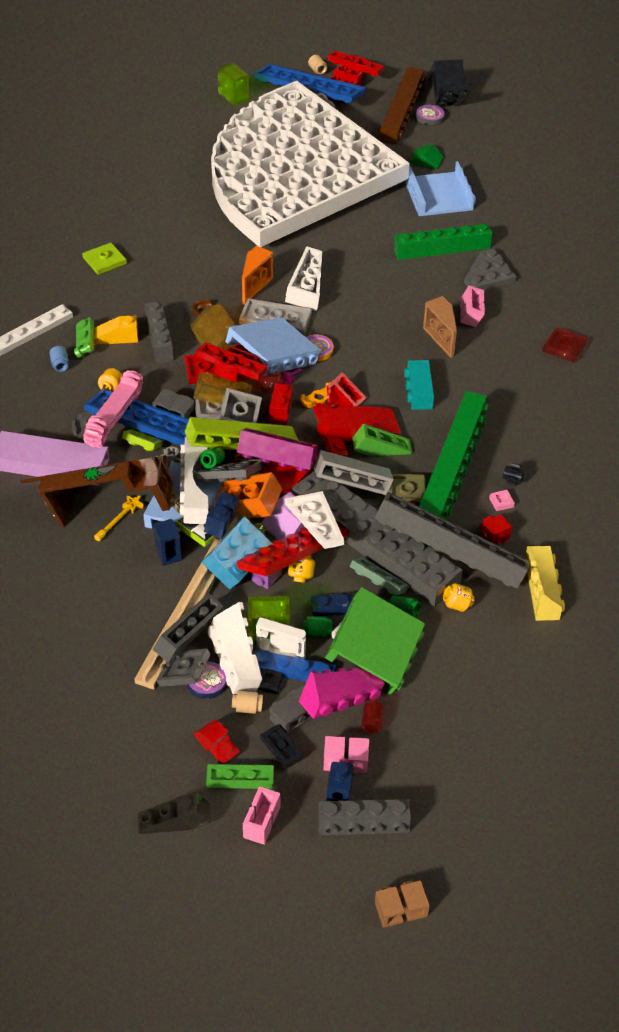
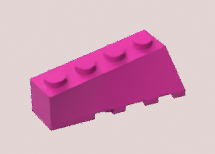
(339, 690)

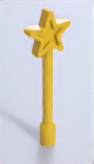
(131, 504)

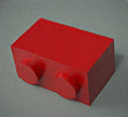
(281, 404)

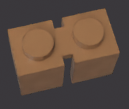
(396, 901)

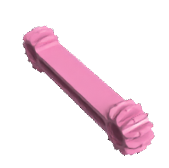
(112, 410)

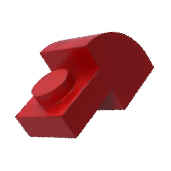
(215, 739)

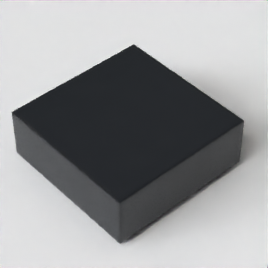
(270, 681)

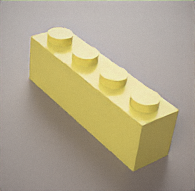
(543, 583)

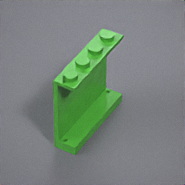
(377, 638)

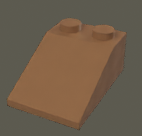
(440, 323)

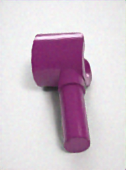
(289, 376)

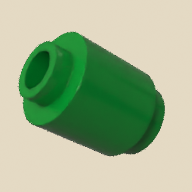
(212, 457)
(317, 626)

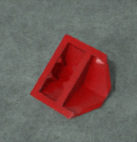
(343, 393)

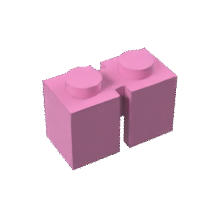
(472, 306)
(357, 753)
(261, 815)

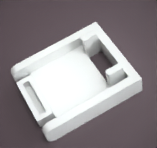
(283, 638)

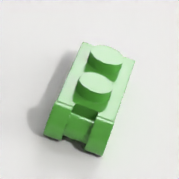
(84, 337)

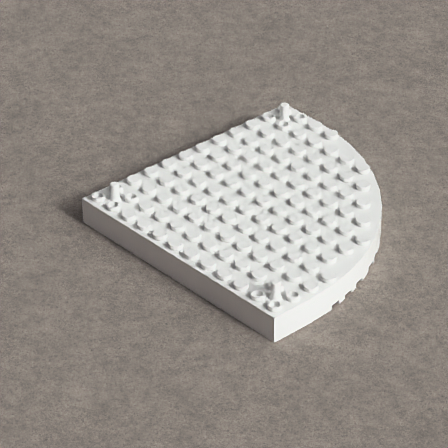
(295, 164)

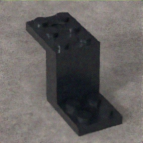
(449, 82)

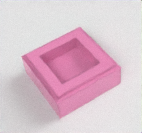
(501, 500)

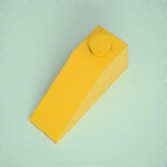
(118, 330)

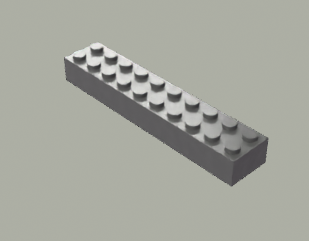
(394, 552)

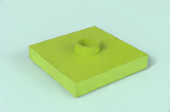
(104, 258)

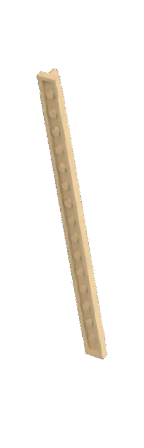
(196, 590)

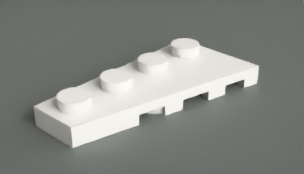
(317, 518)

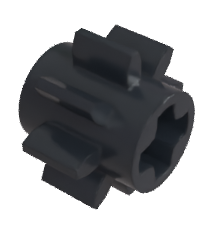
(513, 474)

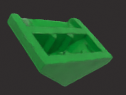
(427, 156)

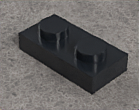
(281, 746)

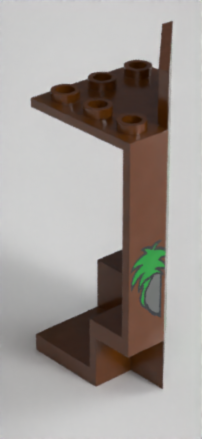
(135, 475)

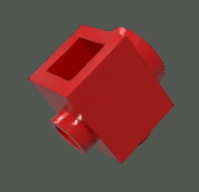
(495, 529)

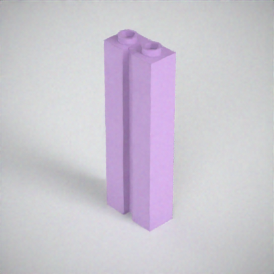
(47, 456)

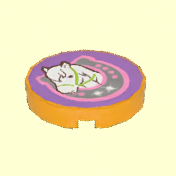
(324, 344)

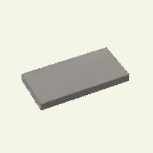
(261, 310)

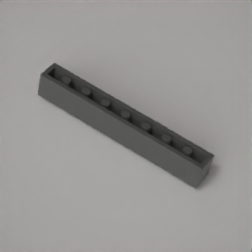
(452, 540)

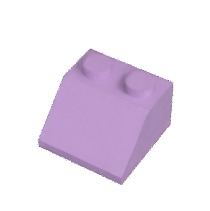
(282, 520)

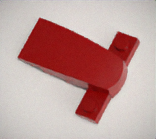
(352, 68)
(234, 363)
(342, 423)

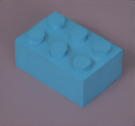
(239, 541)

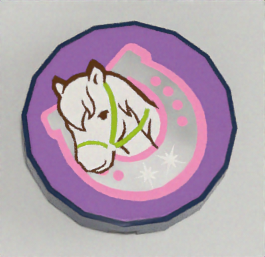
(210, 682)

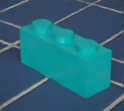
(419, 384)

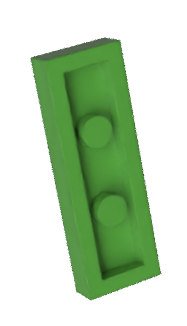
(240, 776)

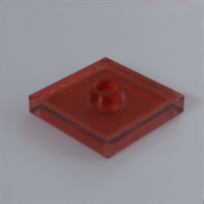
(564, 344)

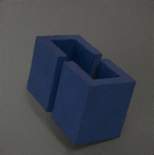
(221, 515)
(167, 542)

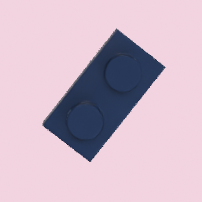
(330, 604)

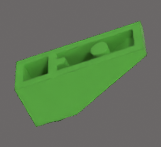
(378, 442)

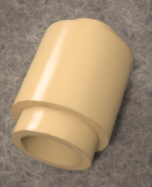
(317, 64)
(247, 702)

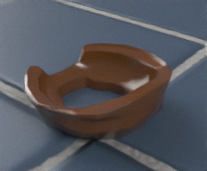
(200, 305)

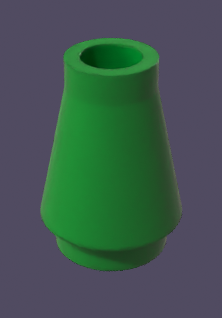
(406, 604)

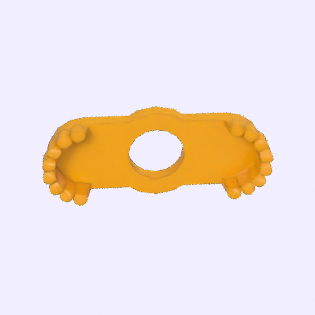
(309, 401)

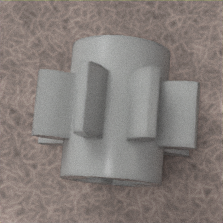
(174, 454)

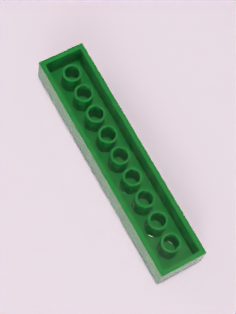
(455, 456)

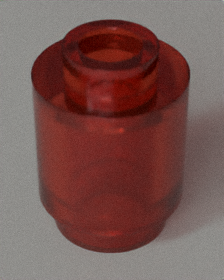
(372, 716)

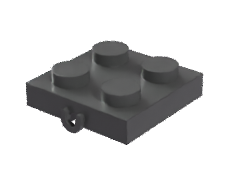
(184, 668)

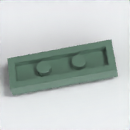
(379, 576)

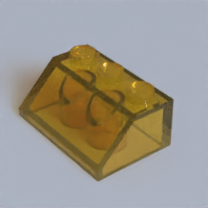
(213, 326)
(212, 388)

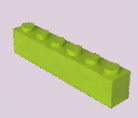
(226, 434)

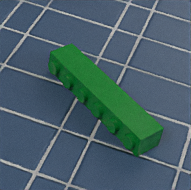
(442, 241)

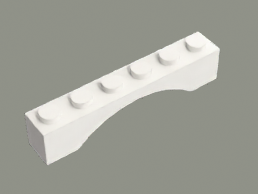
(195, 501)

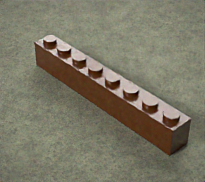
(402, 105)

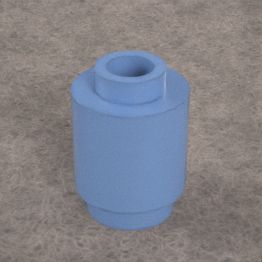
(59, 358)

